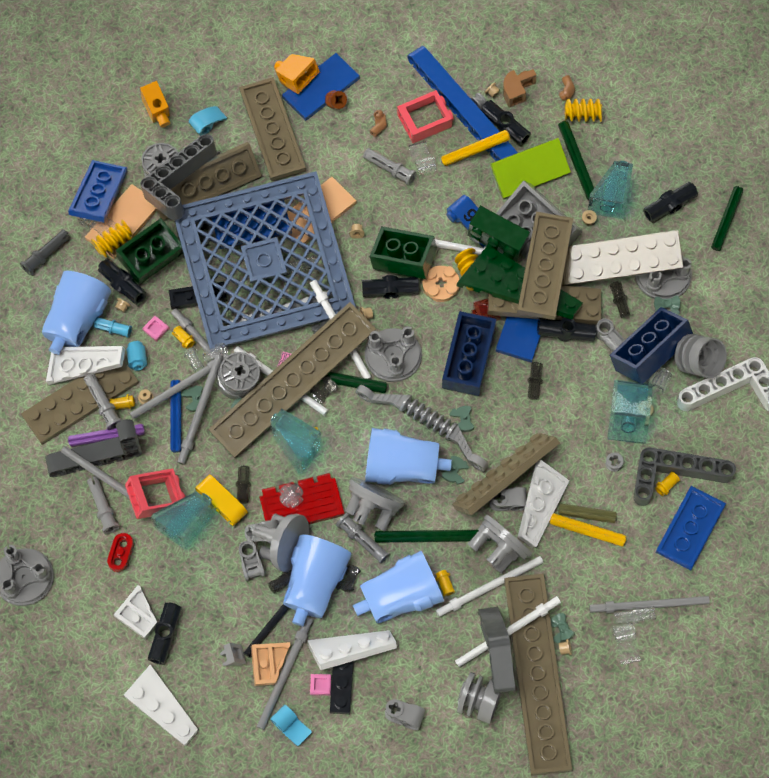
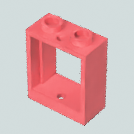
(428, 130)
(137, 497)

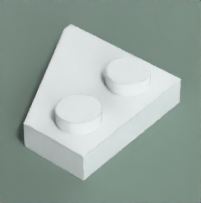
(137, 614)

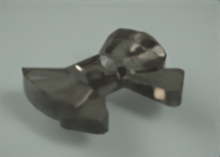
(320, 395)
(351, 573)

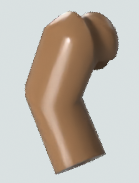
(569, 88)
(380, 123)

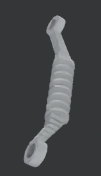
(404, 402)

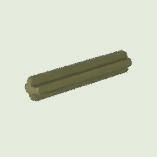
(587, 513)

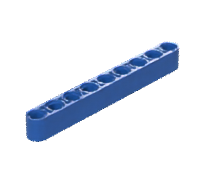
(458, 100)

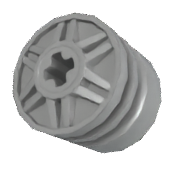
(155, 155)
(700, 355)
(230, 383)
(479, 698)

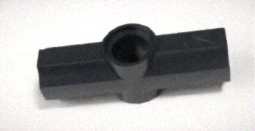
(498, 115)
(670, 202)
(122, 281)
(390, 286)
(576, 331)
(161, 645)

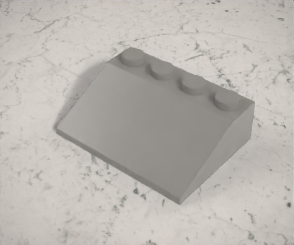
(522, 209)

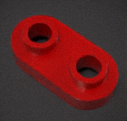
(120, 553)

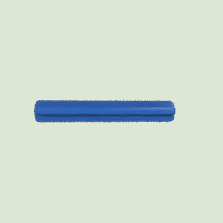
(175, 420)

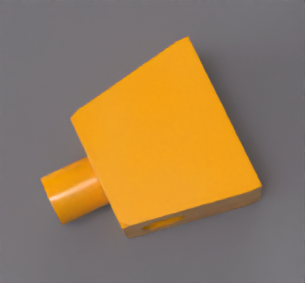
(296, 71)
(155, 103)

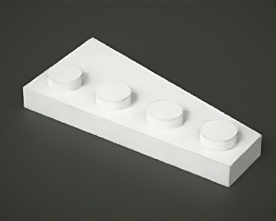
(82, 361)
(543, 497)
(344, 649)
(160, 705)

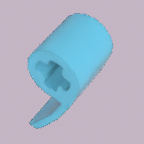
(204, 119)
(290, 725)

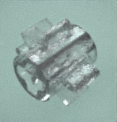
(291, 495)

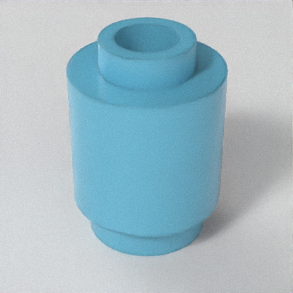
(136, 355)

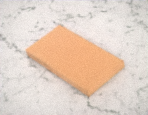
(337, 203)
(132, 209)

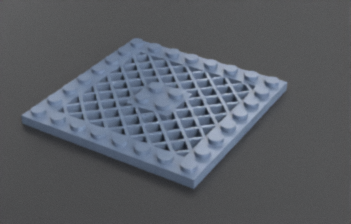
(262, 259)

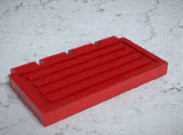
(319, 503)

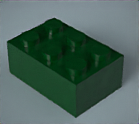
(498, 233)
(149, 251)
(403, 252)

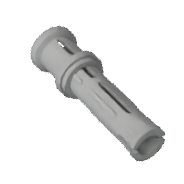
(398, 169)
(106, 408)
(104, 512)
(355, 532)

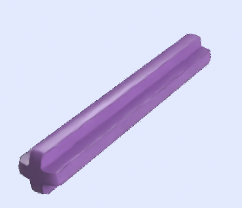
(92, 437)

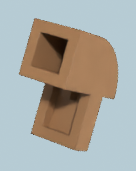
(514, 86)

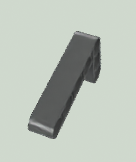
(158, 184)
(100, 452)
(677, 467)
(499, 649)

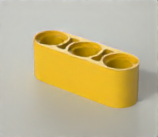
(222, 499)

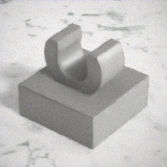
(233, 654)

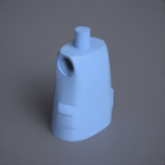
(74, 309)
(402, 458)
(314, 575)
(400, 590)

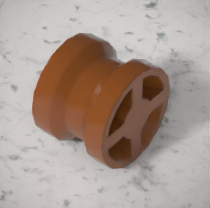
(331, 99)

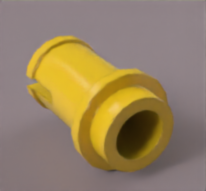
(186, 340)
(123, 402)
(663, 487)
(445, 583)

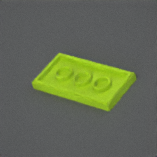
(531, 165)

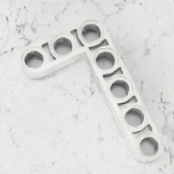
(731, 383)

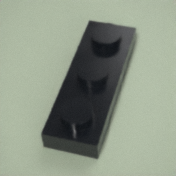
(186, 297)
(341, 688)

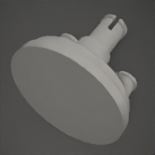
(666, 283)
(393, 354)
(369, 496)
(282, 539)
(508, 547)
(24, 576)

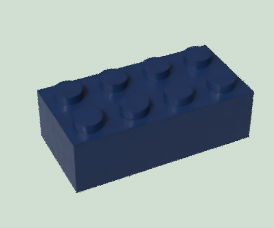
(650, 345)
(469, 353)

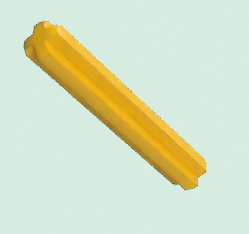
(475, 148)
(588, 529)

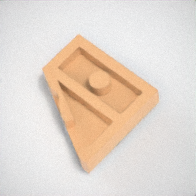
(267, 662)

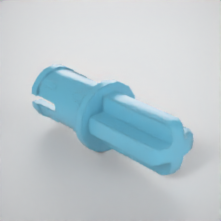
(112, 327)

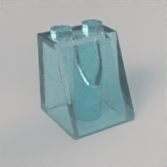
(612, 191)
(630, 411)
(296, 439)
(184, 519)

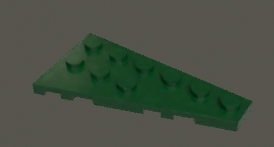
(504, 279)

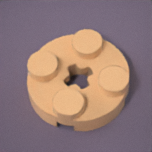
(438, 293)

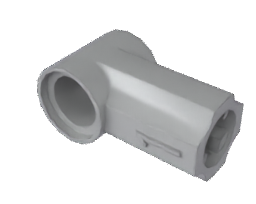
(610, 338)

